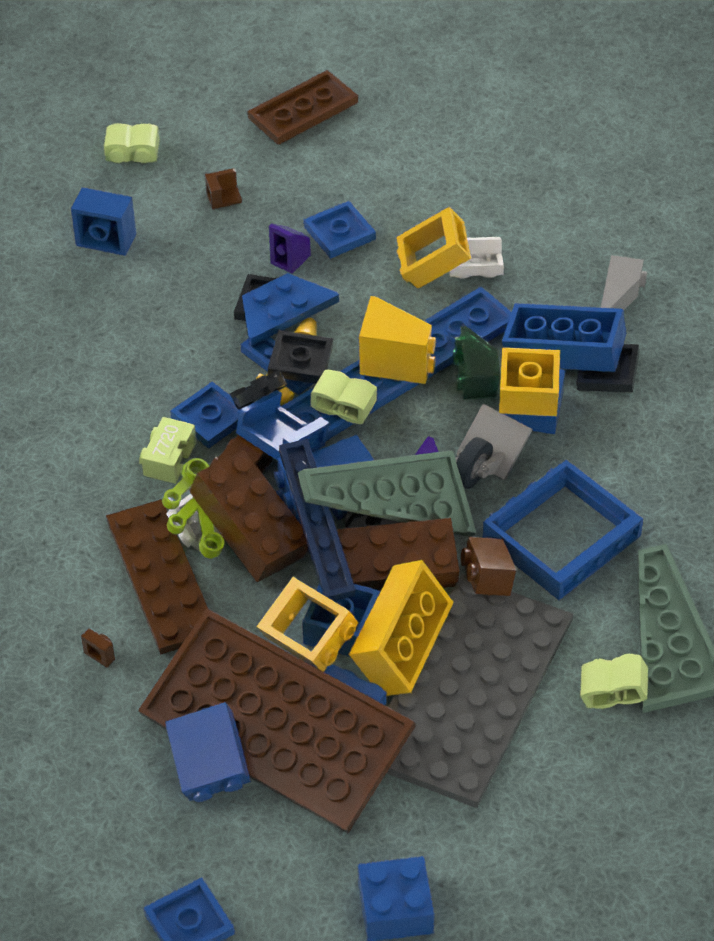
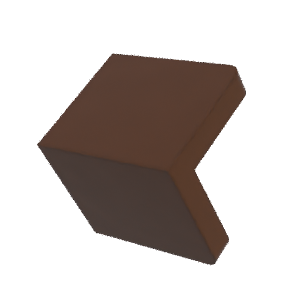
(222, 188)

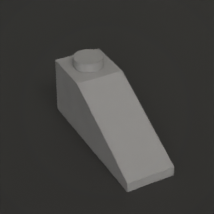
(623, 282)

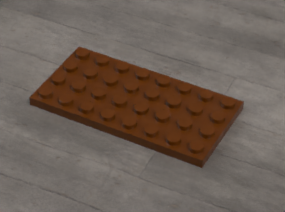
(294, 722)

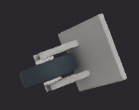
(490, 446)

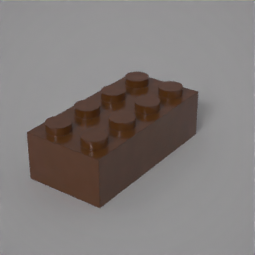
(250, 515)
(376, 549)

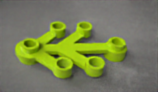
(209, 537)

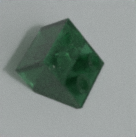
(476, 365)

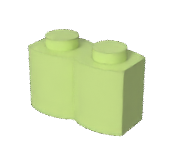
(131, 143)
(343, 396)
(614, 681)

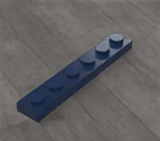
(317, 526)

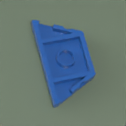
(283, 305)

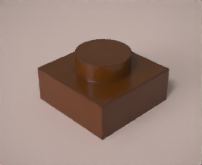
(98, 647)

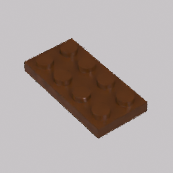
(302, 107)

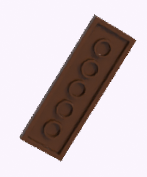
(158, 573)

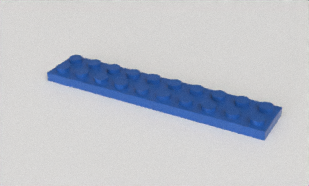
(476, 311)

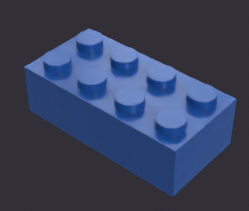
(584, 335)

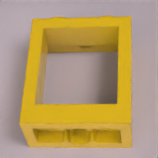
(439, 262)
(286, 609)

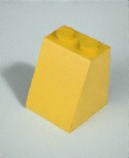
(395, 344)

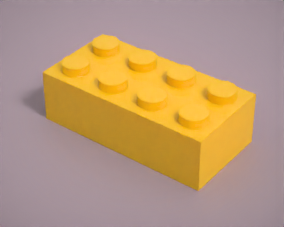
(401, 628)

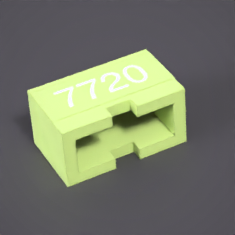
(167, 447)

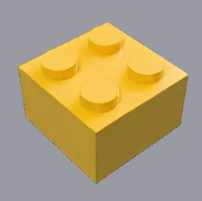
(529, 382)

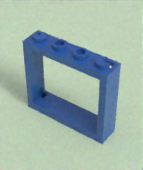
(566, 475)

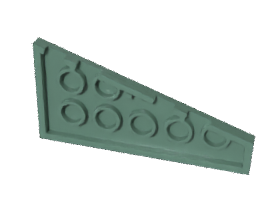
(394, 489)
(671, 634)

